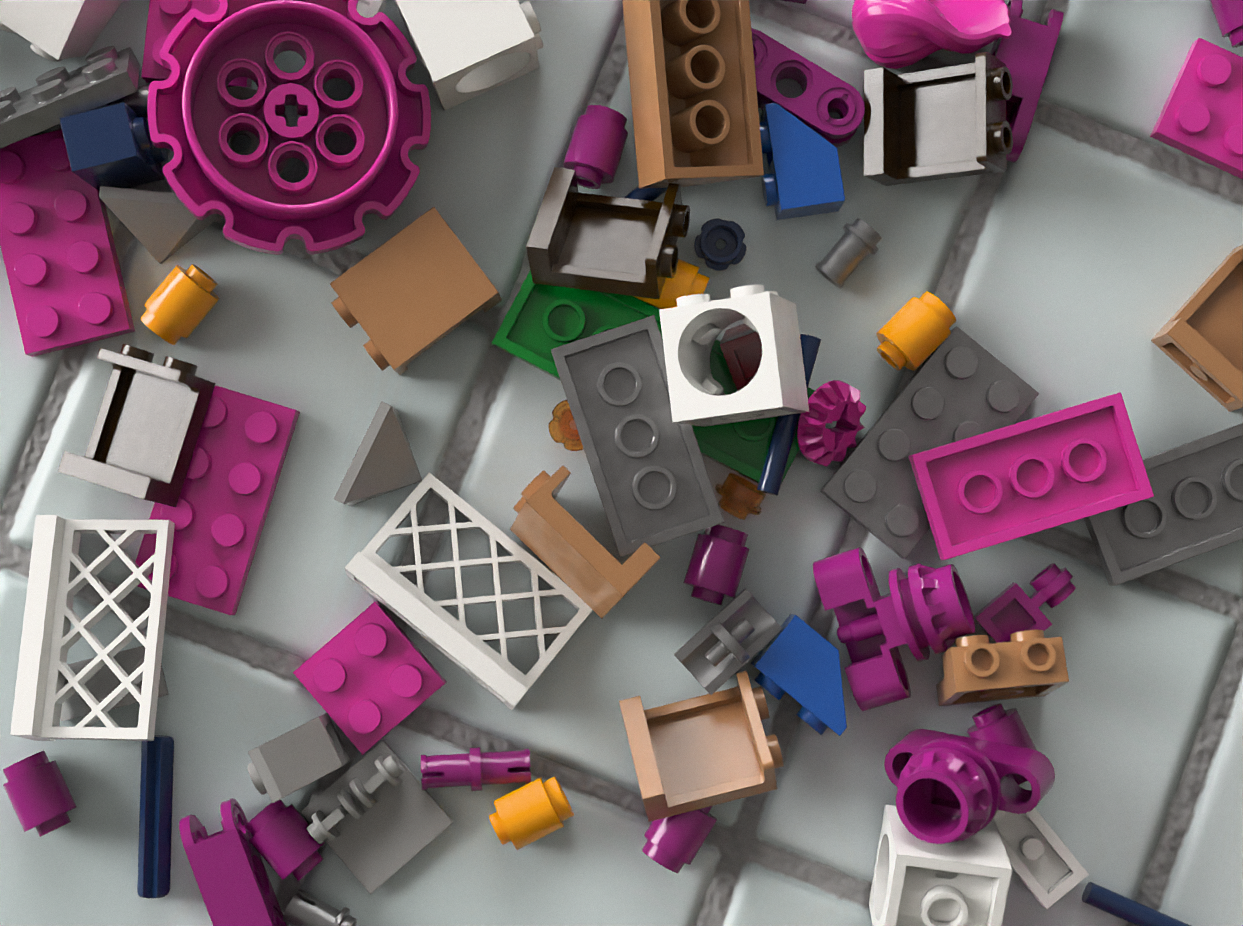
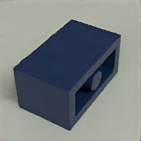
(112, 147)

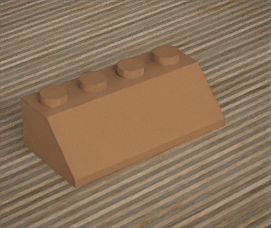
(692, 91)

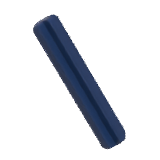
(155, 817)

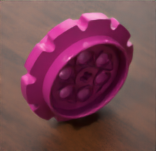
(198, 117)

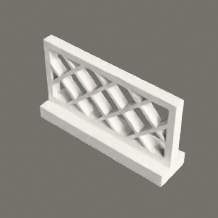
(438, 625)
(48, 634)

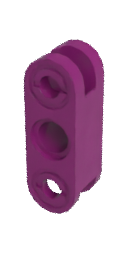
(1028, 60)
(820, 89)
(230, 871)

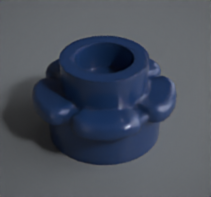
(723, 230)

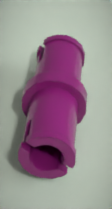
(475, 769)

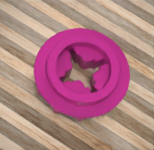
(827, 404)

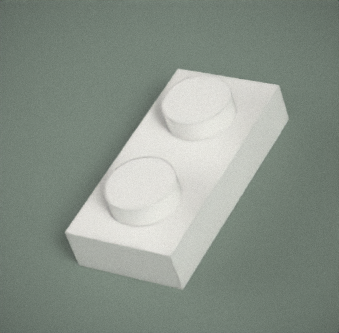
(1039, 856)

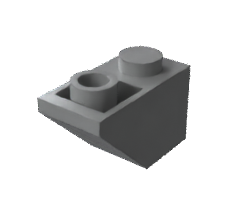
(297, 758)

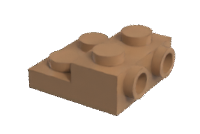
(1002, 670)

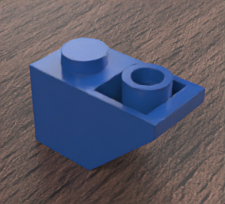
(801, 167)
(806, 669)

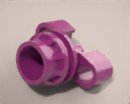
(919, 612)
(961, 782)

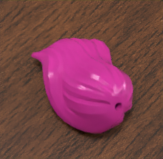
(909, 30)

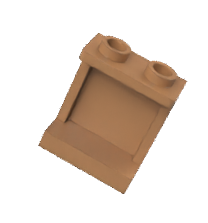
(413, 291)
(1208, 333)
(572, 550)
(702, 749)

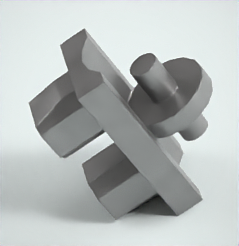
(728, 641)

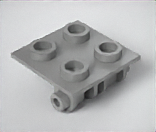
(376, 817)

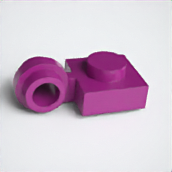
(1016, 612)

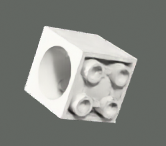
(472, 43)
(688, 341)
(938, 882)

